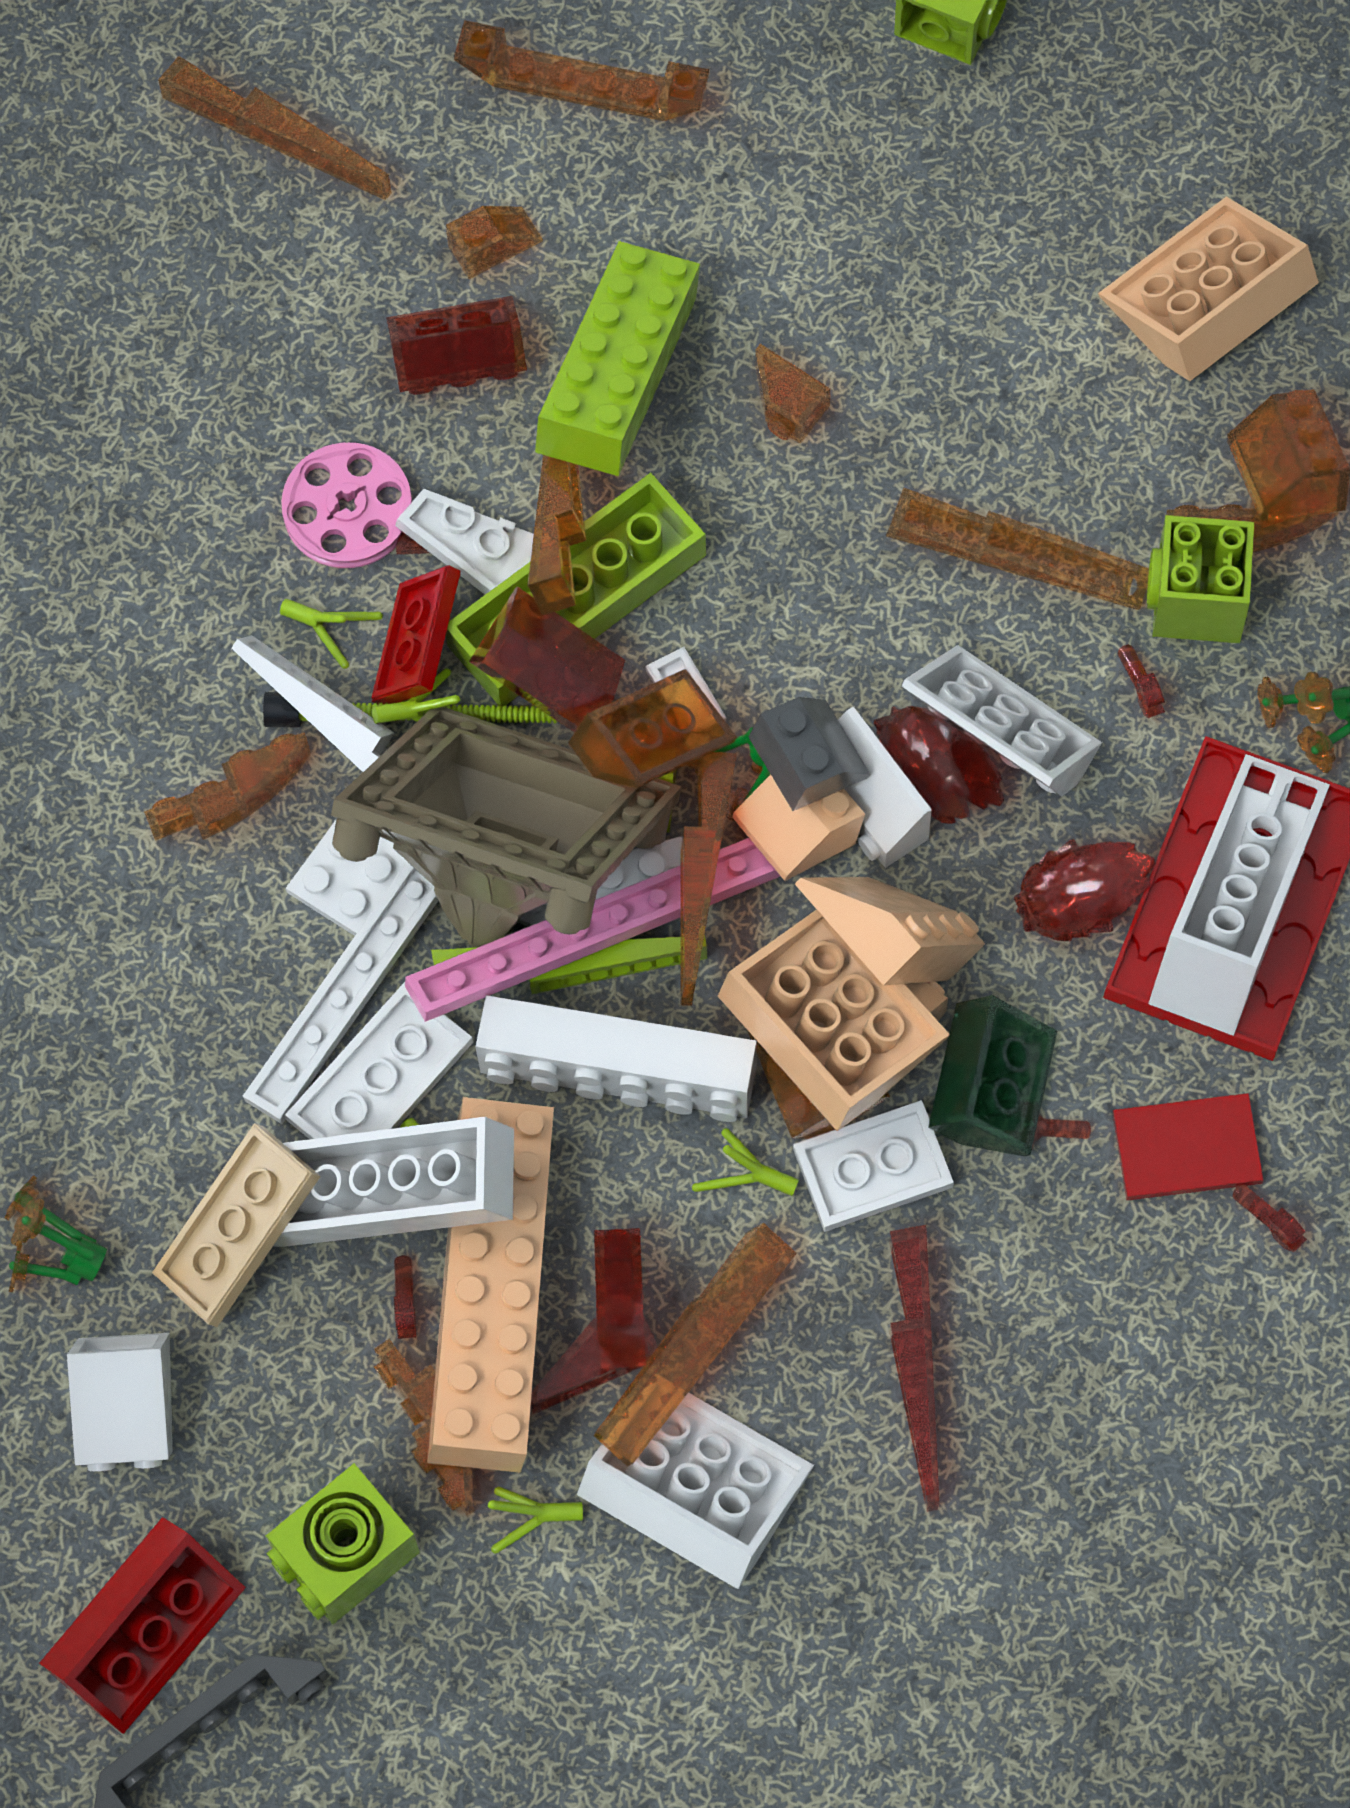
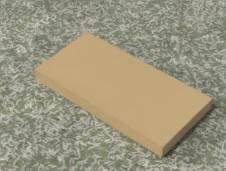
(236, 1224)

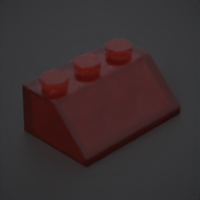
(457, 345)
(548, 661)

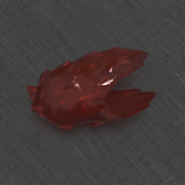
(940, 762)
(1082, 888)

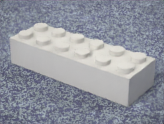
(616, 1058)
(404, 1181)

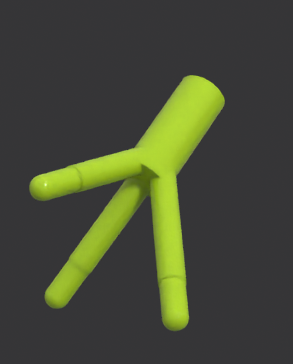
(316, 619)
(411, 708)
(761, 1173)
(542, 1513)

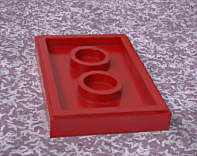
(416, 636)
(1187, 1146)

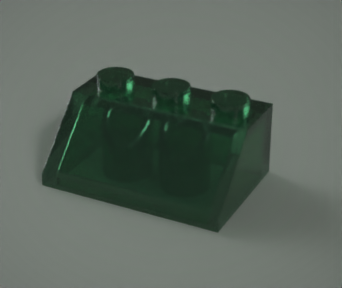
(993, 1077)

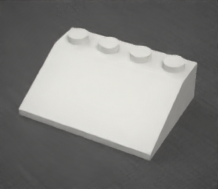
(1005, 719)
(701, 1489)

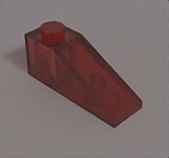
(580, 1370)

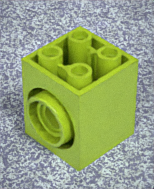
(948, 25)
(1201, 579)
(335, 1576)

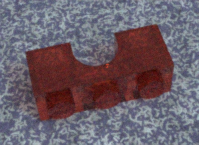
(619, 1298)

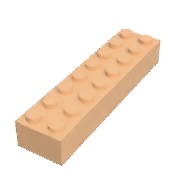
(493, 1310)

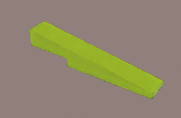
(614, 961)

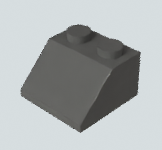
(806, 751)

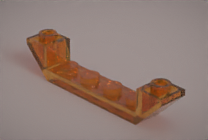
(487, 55)

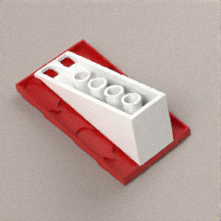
(1236, 899)

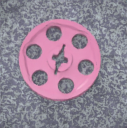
(344, 485)

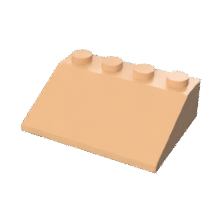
(1211, 287)
(893, 930)
(830, 1019)

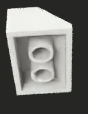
(894, 810)

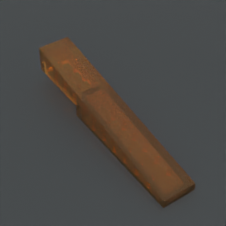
(271, 125)
(556, 528)
(1016, 549)
(699, 863)
(694, 1342)

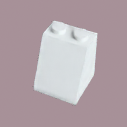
(121, 1400)

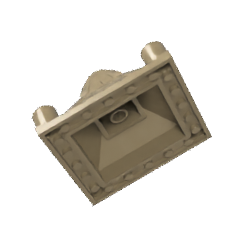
(498, 822)

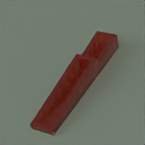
(913, 1353)

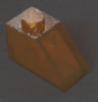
(490, 237)
(789, 396)

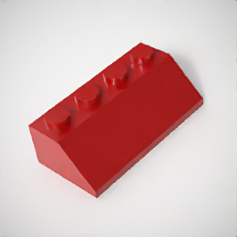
(142, 1624)

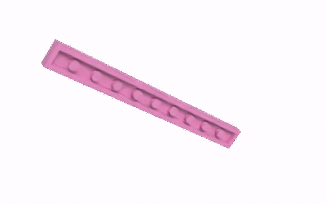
(544, 949)

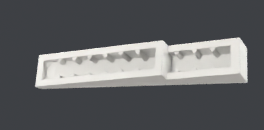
(330, 713)

